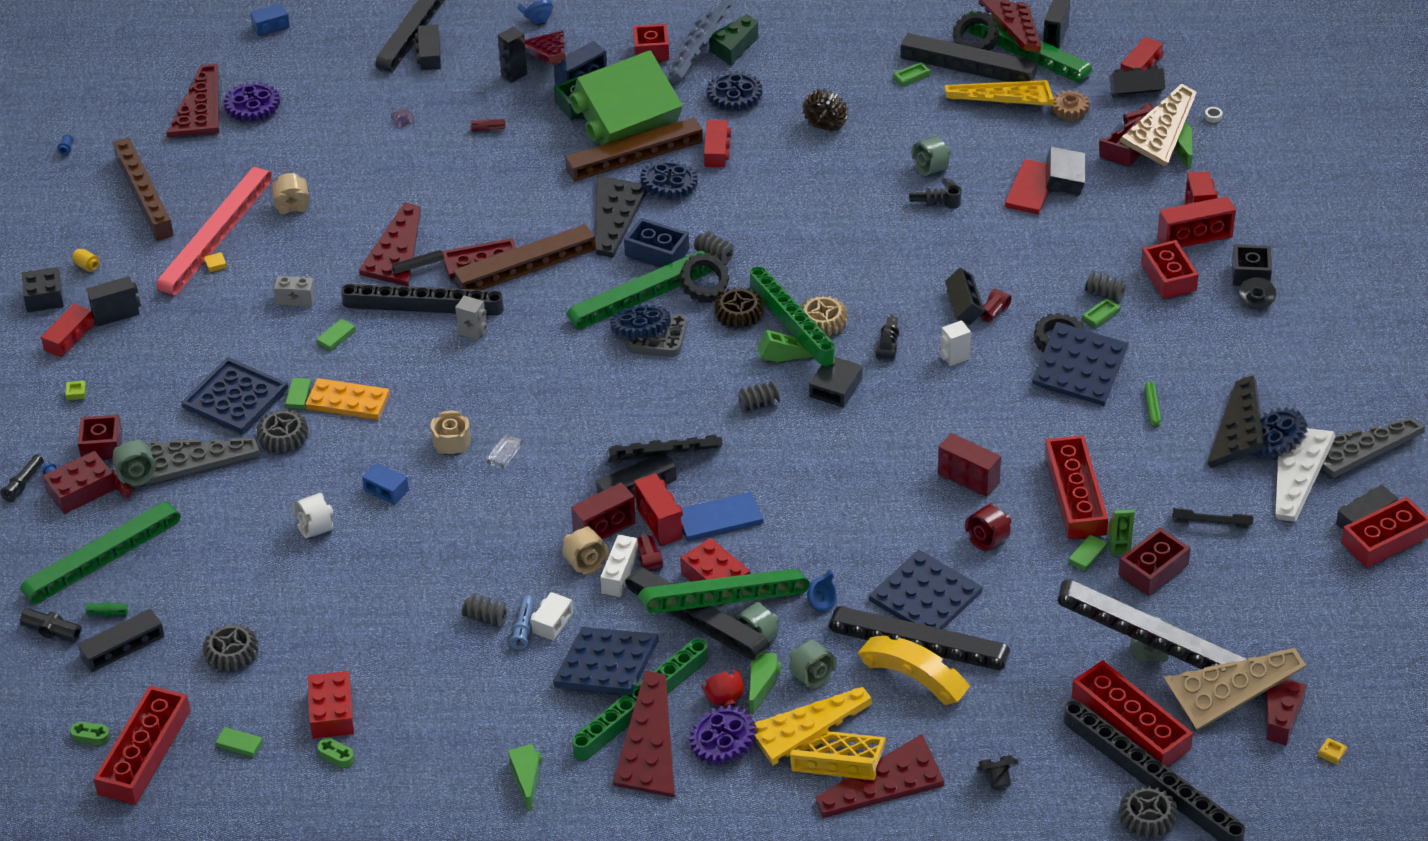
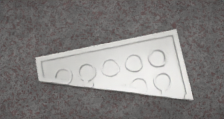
(1299, 471)

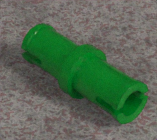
(106, 609)

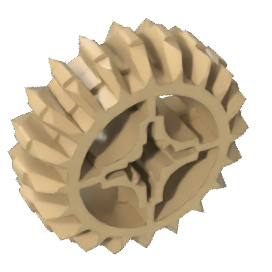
(827, 313)

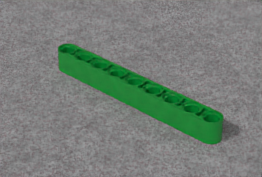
(1049, 56)
(631, 293)
(792, 316)
(100, 552)
(723, 590)
(618, 715)

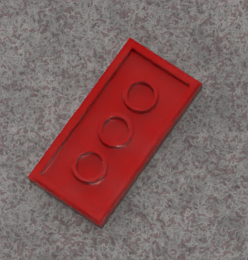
(1029, 188)

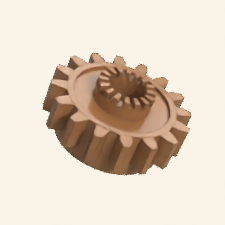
(1070, 105)

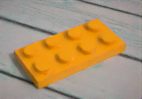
(347, 399)

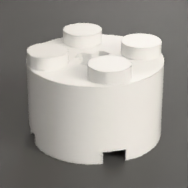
(313, 515)

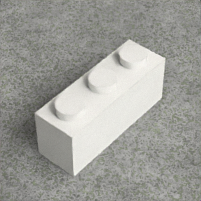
(619, 565)

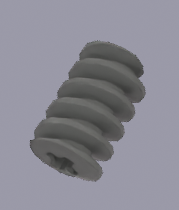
(714, 246)
(1105, 286)
(759, 394)
(485, 610)

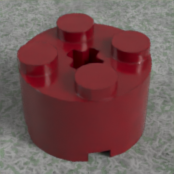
(988, 527)

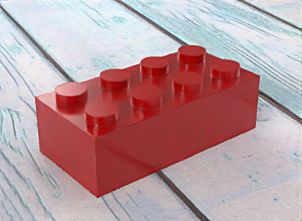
(1197, 222)
(1385, 532)

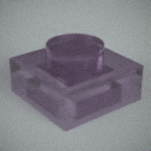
(402, 117)

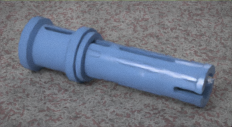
(526, 606)

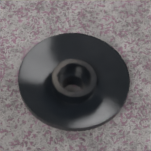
(1257, 287)

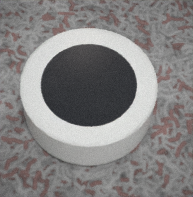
(1213, 114)

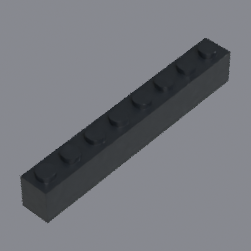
(967, 59)

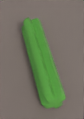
(1152, 403)

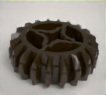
(815, 107)
(738, 308)

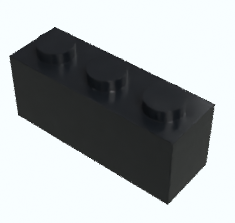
(428, 47)
(512, 54)
(1137, 81)
(964, 296)
(1365, 505)

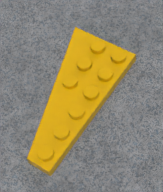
(1007, 92)
(805, 724)

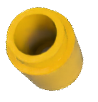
(85, 260)

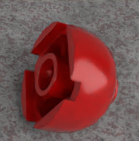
(724, 689)

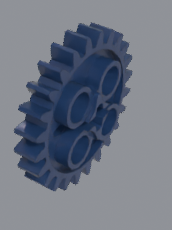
(734, 91)
(682, 179)
(640, 321)
(1281, 431)

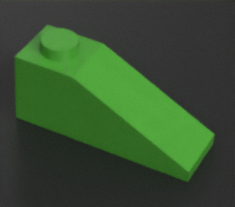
(1184, 145)
(781, 347)
(1120, 531)
(763, 678)
(525, 767)

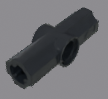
(50, 625)

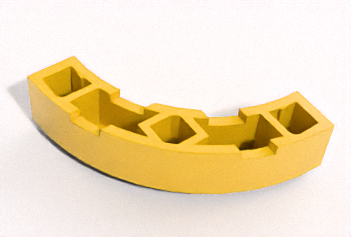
(917, 663)

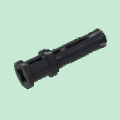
(18, 483)

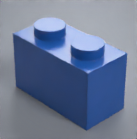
(269, 19)
(385, 483)

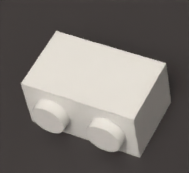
(955, 343)
(551, 616)

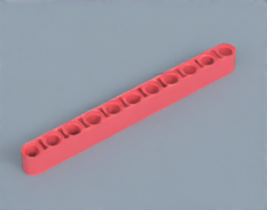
(214, 231)

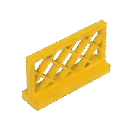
(839, 762)

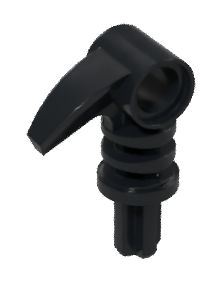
(950, 196)
(887, 345)

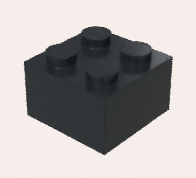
(1251, 262)
(42, 289)

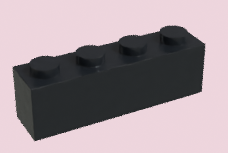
(658, 464)
(121, 640)

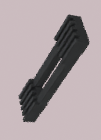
(1184, 514)

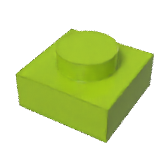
(75, 390)

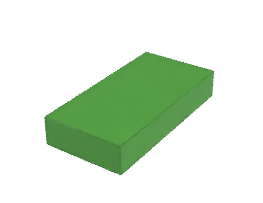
(911, 74)
(1100, 313)
(336, 334)
(298, 393)
(1087, 553)
(239, 742)

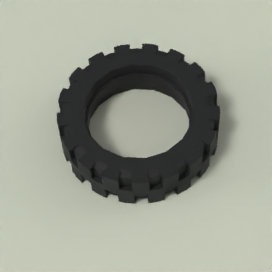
(976, 18)
(707, 261)
(1048, 323)

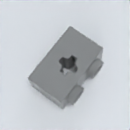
(295, 291)
(471, 318)

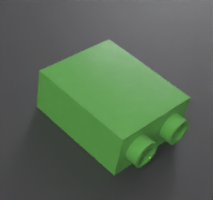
(625, 99)

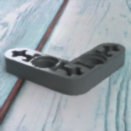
(664, 344)

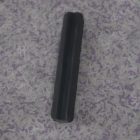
(418, 261)

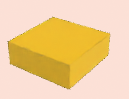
(215, 262)
(1332, 751)

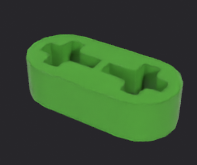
(87, 733)
(338, 750)

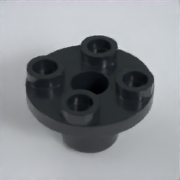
(998, 771)

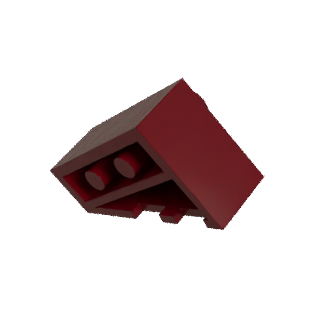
(1116, 151)
(1282, 709)

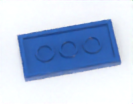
(720, 516)

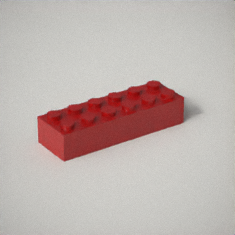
(1076, 487)
(1132, 713)
(142, 745)

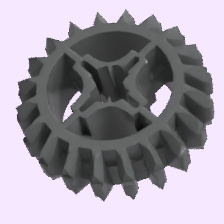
(282, 431)
(236, 647)
(1148, 807)

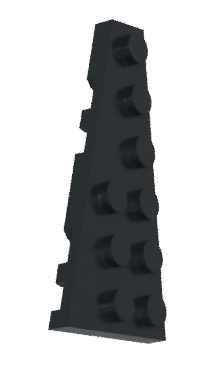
(1241, 425)

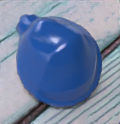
(538, 11)
(822, 592)

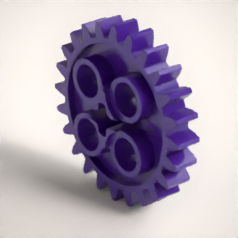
(251, 101)
(723, 735)

